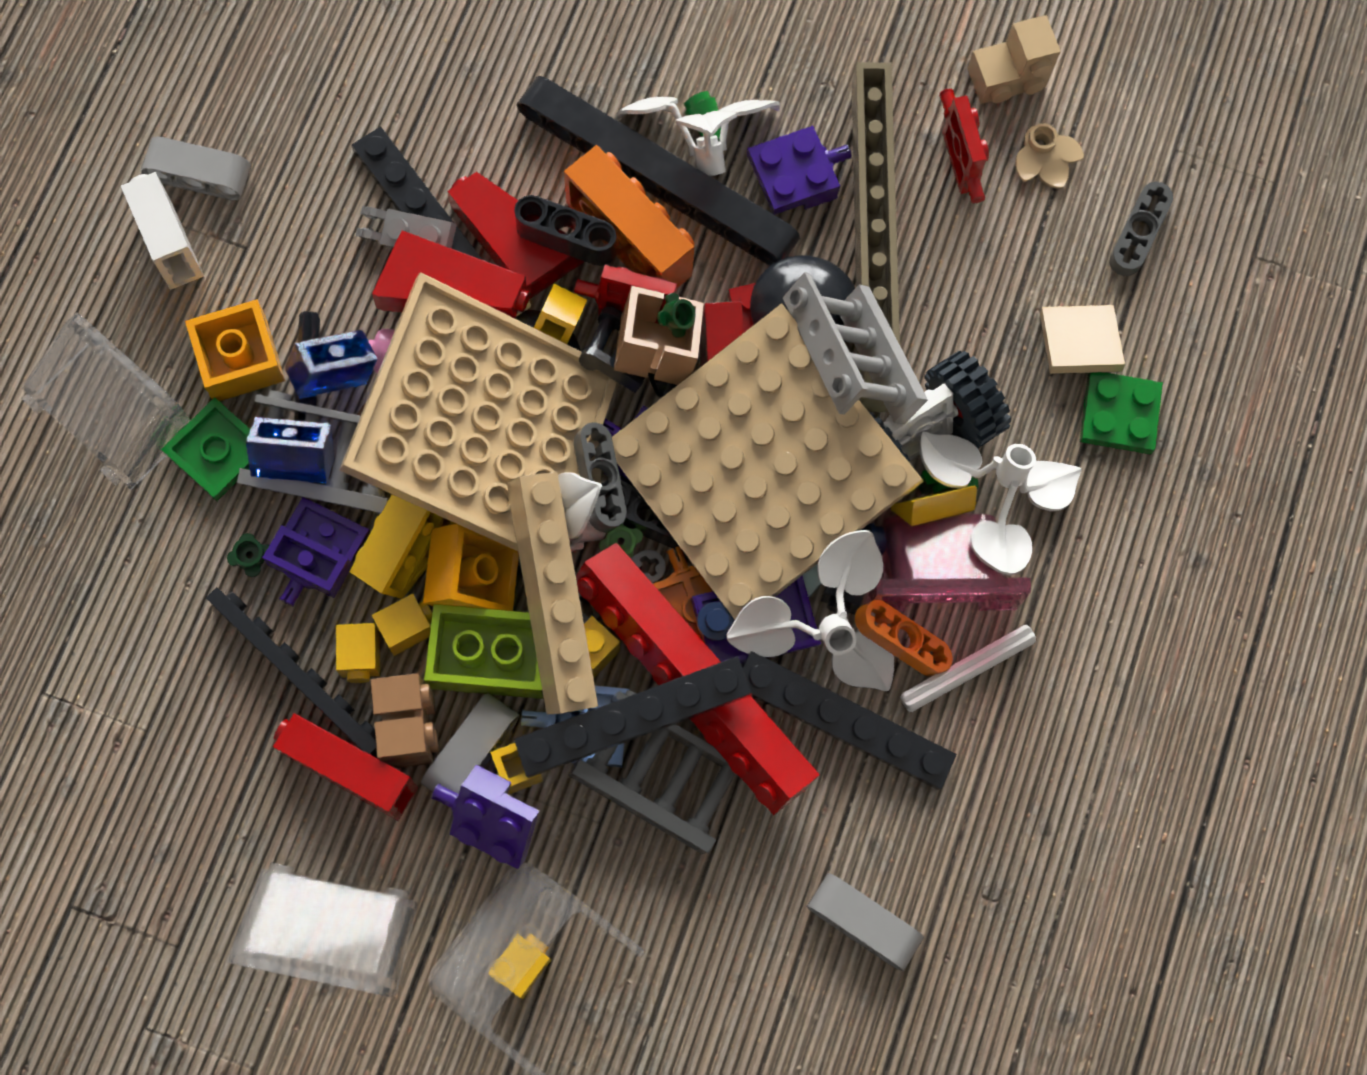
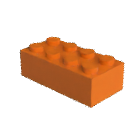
(644, 233)

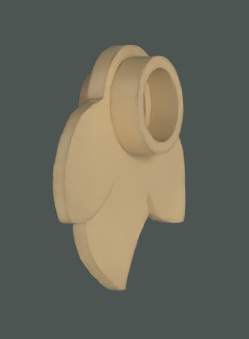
(1047, 161)

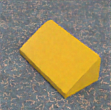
(937, 506)

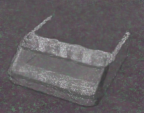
(504, 944)

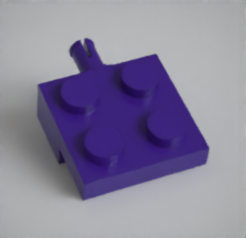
(797, 170)
(315, 550)
(490, 817)

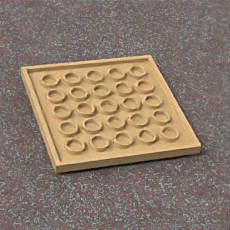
(471, 407)
(760, 464)

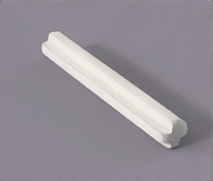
(968, 668)

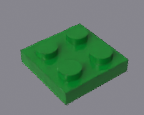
(1121, 412)
(211, 449)

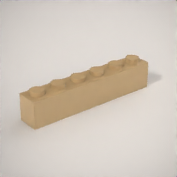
(552, 593)

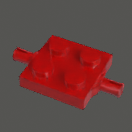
(964, 144)
(616, 285)

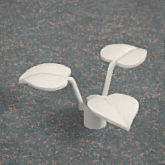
(708, 150)
(1048, 486)
(579, 501)
(846, 564)

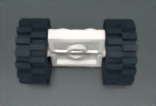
(959, 403)

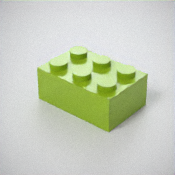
(482, 652)

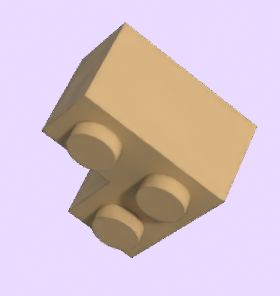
(1016, 65)

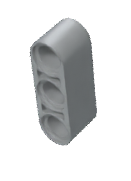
(196, 168)
(471, 744)
(865, 922)

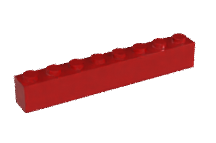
(671, 650)

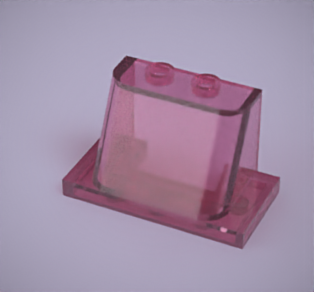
(938, 566)

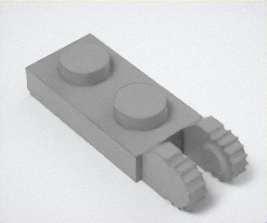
(395, 221)

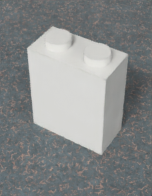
(162, 230)

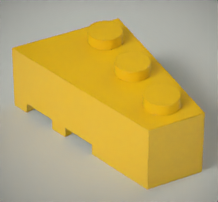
(397, 547)

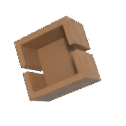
(652, 348)
(404, 733)

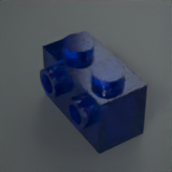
(330, 363)
(298, 453)

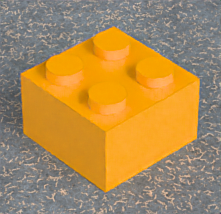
(235, 350)
(469, 570)

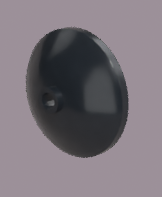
(782, 275)

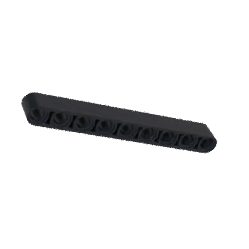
(660, 172)

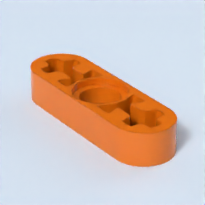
(887, 638)

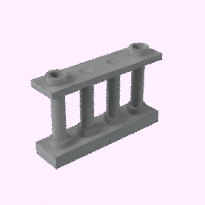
(873, 339)
(335, 489)

